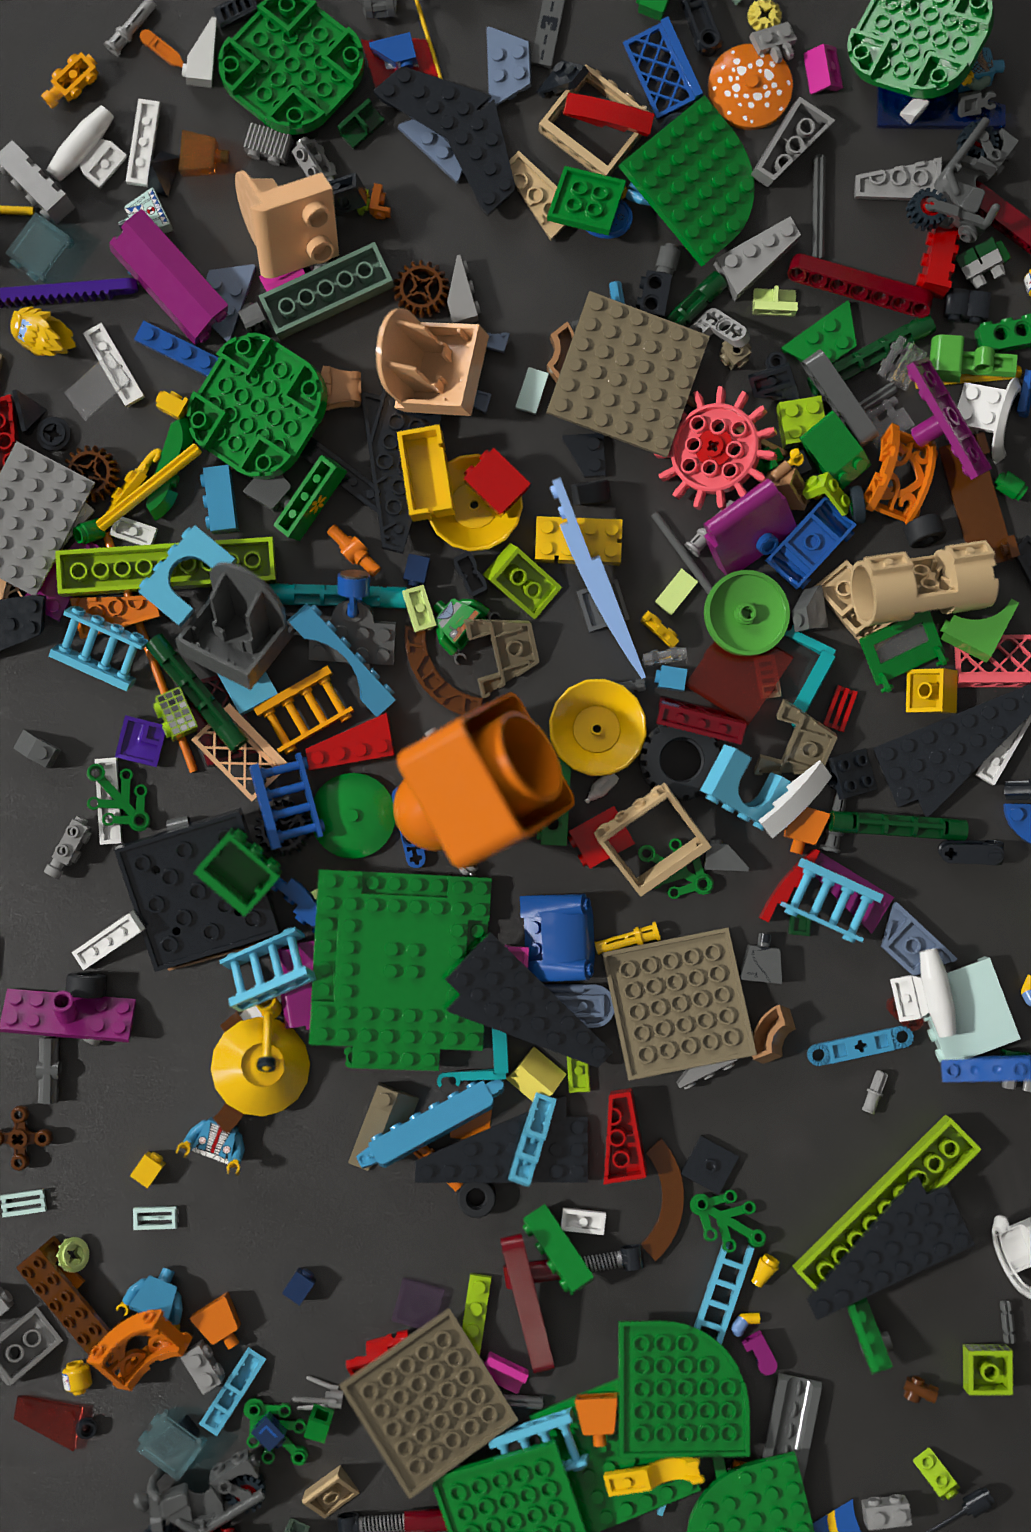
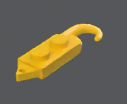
(134, 478)

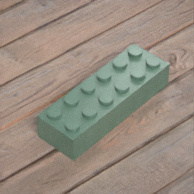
(326, 291)

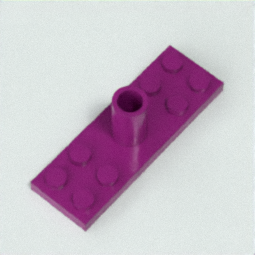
(945, 420)
(67, 1016)

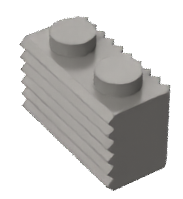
(268, 144)

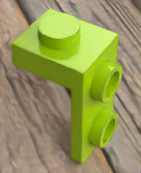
(826, 484)
(936, 1474)

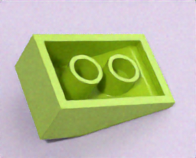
(522, 580)

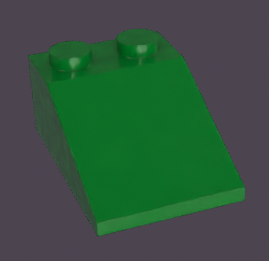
(835, 450)

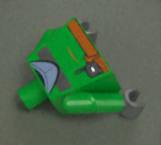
(451, 626)

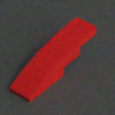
(608, 113)
(786, 886)

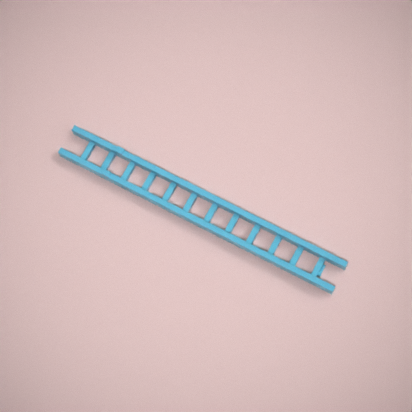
(700, 1321)

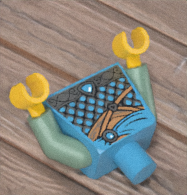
(982, 72)

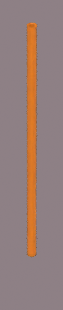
(158, 675)

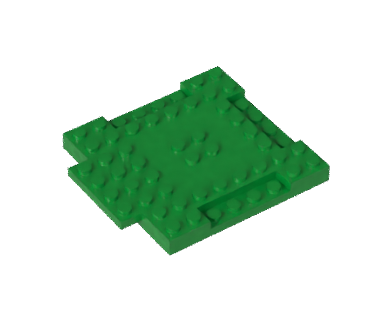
(385, 962)

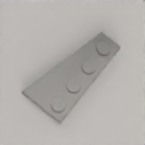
(899, 182)

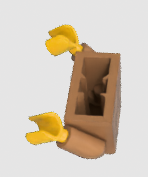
(790, 482)

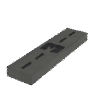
(547, 33)

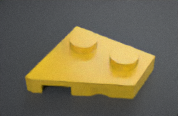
(654, 624)

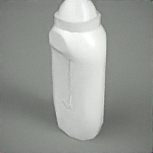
(602, 787)

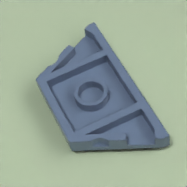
(507, 65)
(432, 146)
(233, 287)
(907, 937)

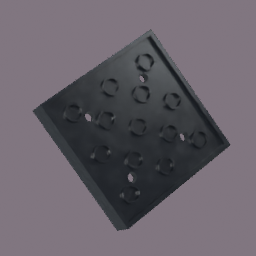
(185, 901)

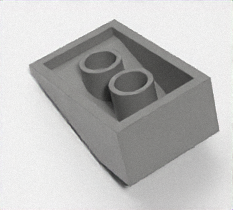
(25, 1345)

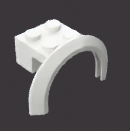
(988, 411)
(1013, 1249)

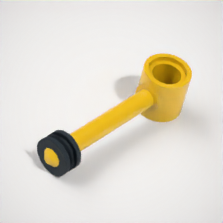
(267, 1063)

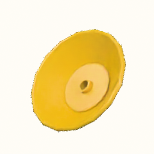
(470, 527)
(620, 724)
(237, 1072)

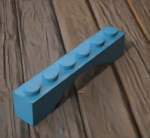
(312, 627)

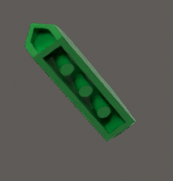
(177, 441)

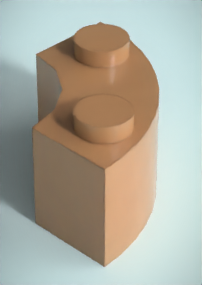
(560, 341)
(771, 1033)

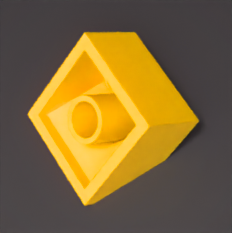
(931, 691)

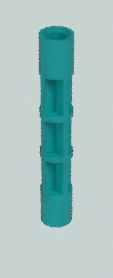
(327, 595)

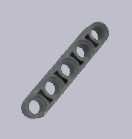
(839, 397)

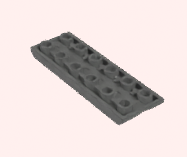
(793, 1418)

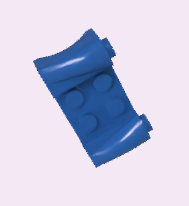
(810, 543)

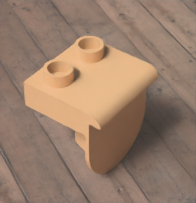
(289, 222)
(430, 364)

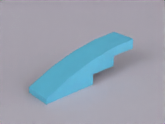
(532, 1139)
(232, 1391)

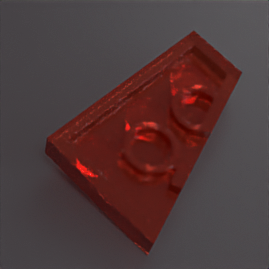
(50, 1419)

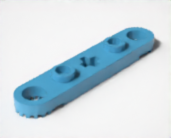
(844, 1048)

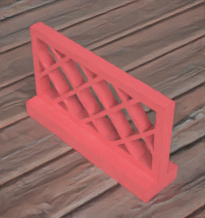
(995, 679)

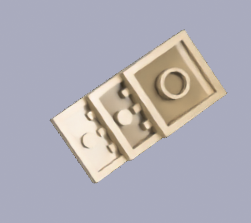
(838, 598)

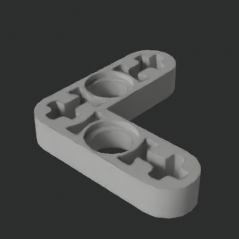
(708, 326)

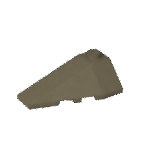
(386, 1109)

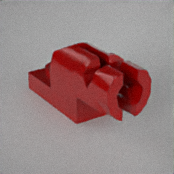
(374, 1349)

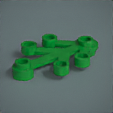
(120, 801)
(682, 873)
(724, 1219)
(263, 1409)

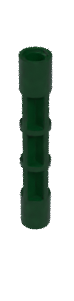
(698, 299)
(879, 349)
(196, 692)
(898, 825)

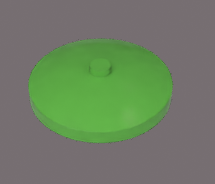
(746, 613)

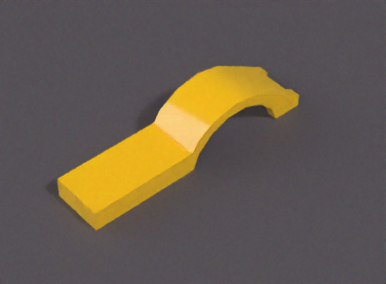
(648, 1477)

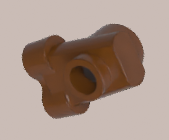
(916, 1388)

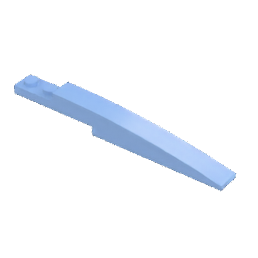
(595, 577)

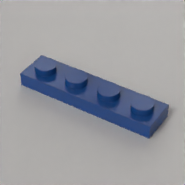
(175, 348)

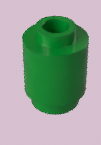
(1011, 485)
(88, 532)

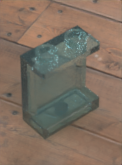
(38, 247)
(170, 1445)

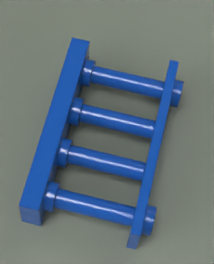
(271, 816)
(987, 1068)

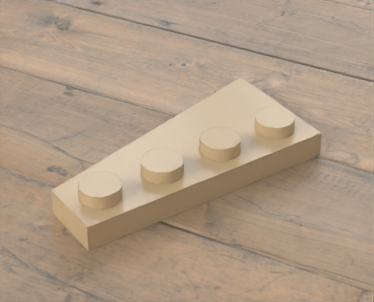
(536, 191)

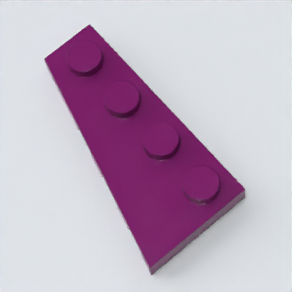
(54, 602)
(874, 911)

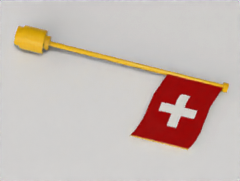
(424, 53)

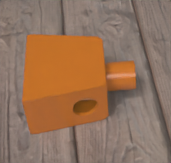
(806, 829)
(218, 1321)
(597, 1415)

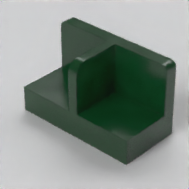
(360, 124)

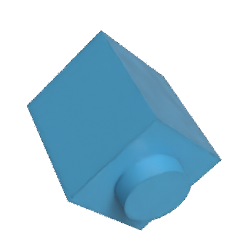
(671, 678)

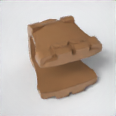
(342, 387)

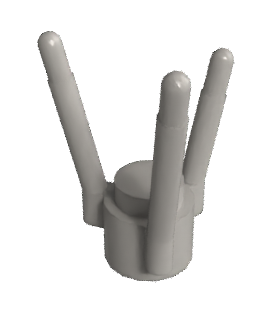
(332, 1398)

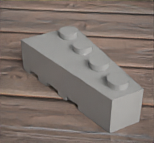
(796, 133)
(34, 182)
(755, 256)

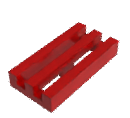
(846, 691)

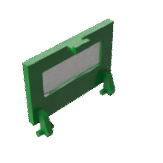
(902, 648)

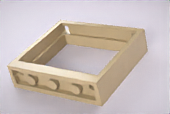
(573, 148)
(668, 865)

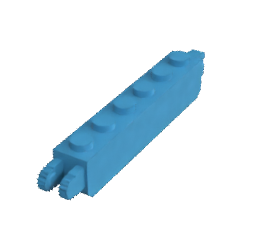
(430, 1125)

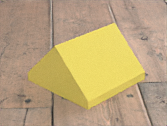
(536, 1074)

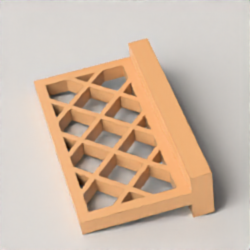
(257, 743)

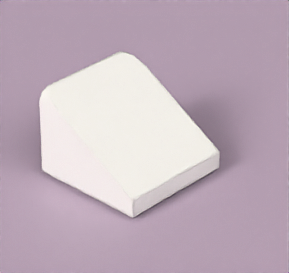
(914, 110)

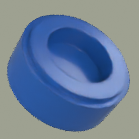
(767, 543)

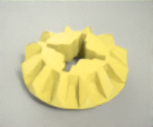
(762, 23)

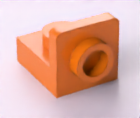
(378, 198)

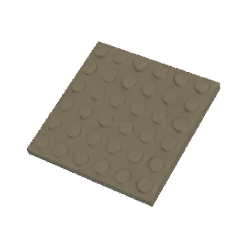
(627, 374)
(678, 1004)
(428, 1403)

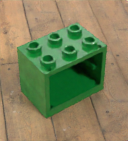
(238, 871)

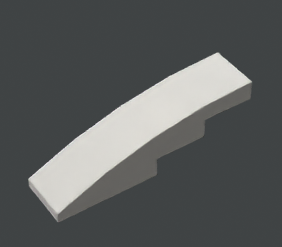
(796, 799)

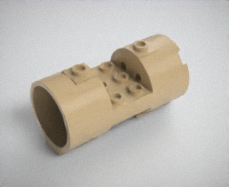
(897, 586)

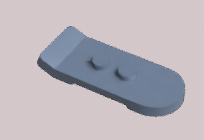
(587, 1001)

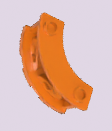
(892, 444)
(163, 1343)

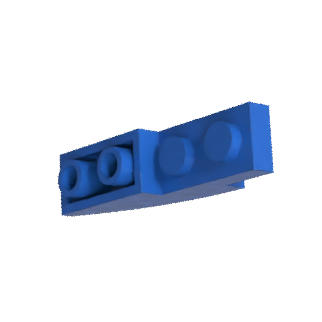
(298, 894)

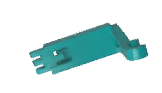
(819, 671)
(500, 1056)

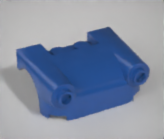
(559, 936)

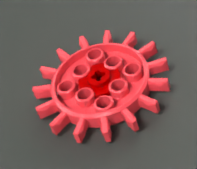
(725, 440)

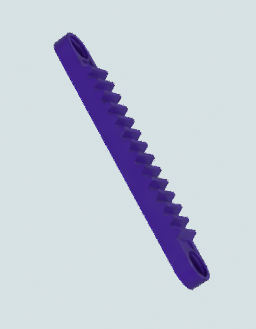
(66, 291)

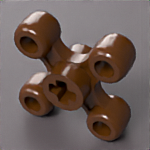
(29, 1137)

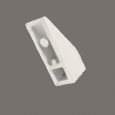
(201, 58)

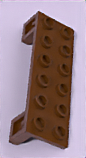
(978, 505)
(63, 1297)

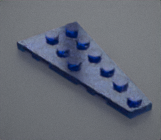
(939, 113)

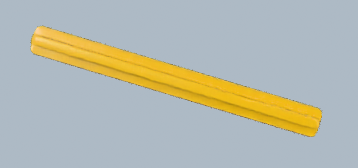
(148, 487)

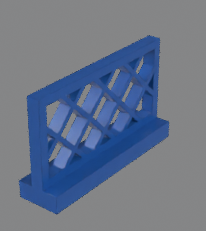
(677, 56)

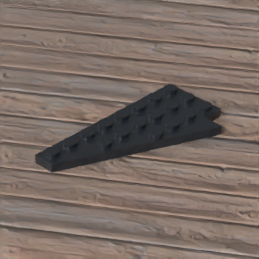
(382, 425)

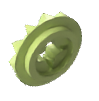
(81, 1252)

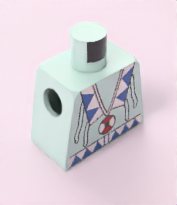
(151, 205)

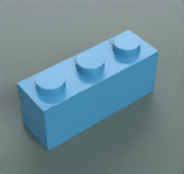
(219, 499)

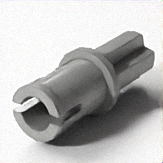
(875, 1091)

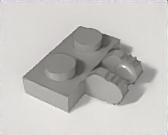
(774, 39)

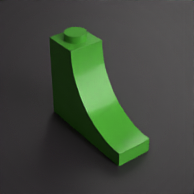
(978, 636)

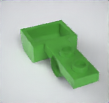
(952, 361)

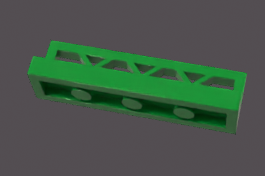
(869, 1336)

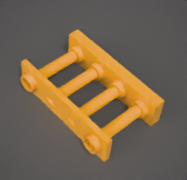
(303, 688)

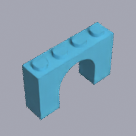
(158, 587)
(724, 781)

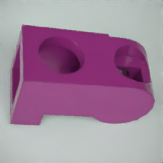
(765, 1358)

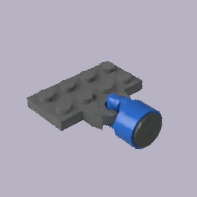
(357, 624)

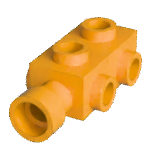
(71, 76)

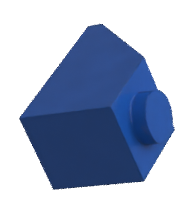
(395, 50)

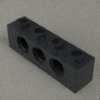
(348, 193)

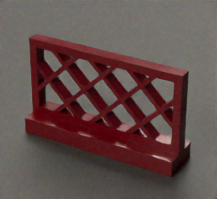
(700, 720)
(207, 739)

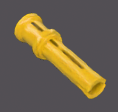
(637, 936)

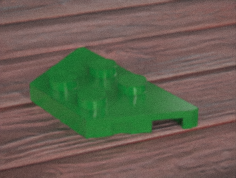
(831, 334)

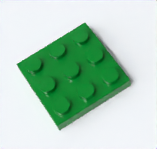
(586, 200)

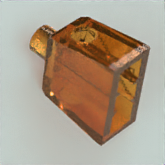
(200, 154)

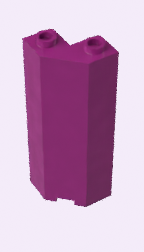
(168, 277)

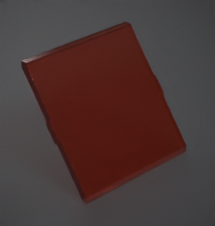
(737, 681)

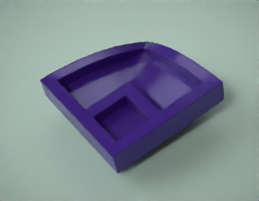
(140, 741)

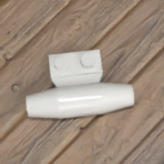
(88, 150)
(927, 994)

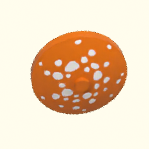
(749, 87)

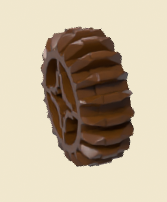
(428, 283)
(94, 466)

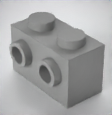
(203, 1366)
(886, 1512)

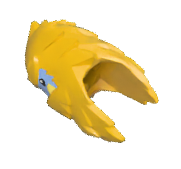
(41, 332)

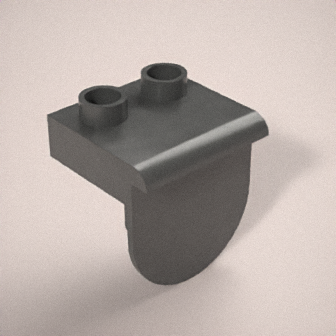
(237, 627)

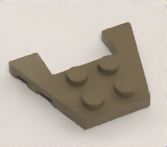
(512, 646)
(807, 745)

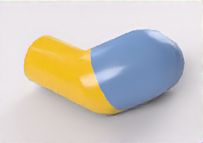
(1026, 990)
(742, 1321)

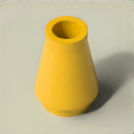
(765, 1269)

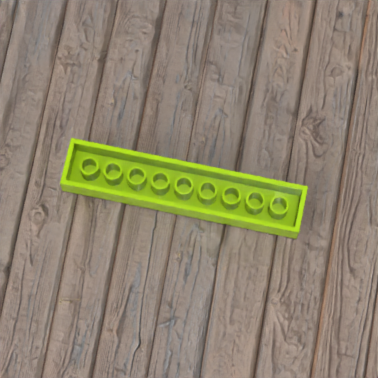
(125, 567)
(933, 1159)

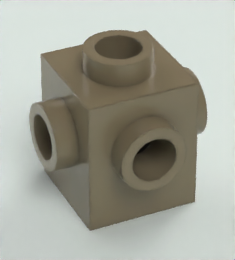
(734, 359)

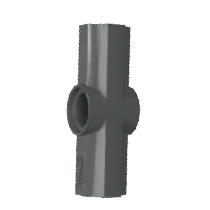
(48, 1070)

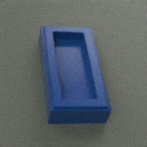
(1025, 396)

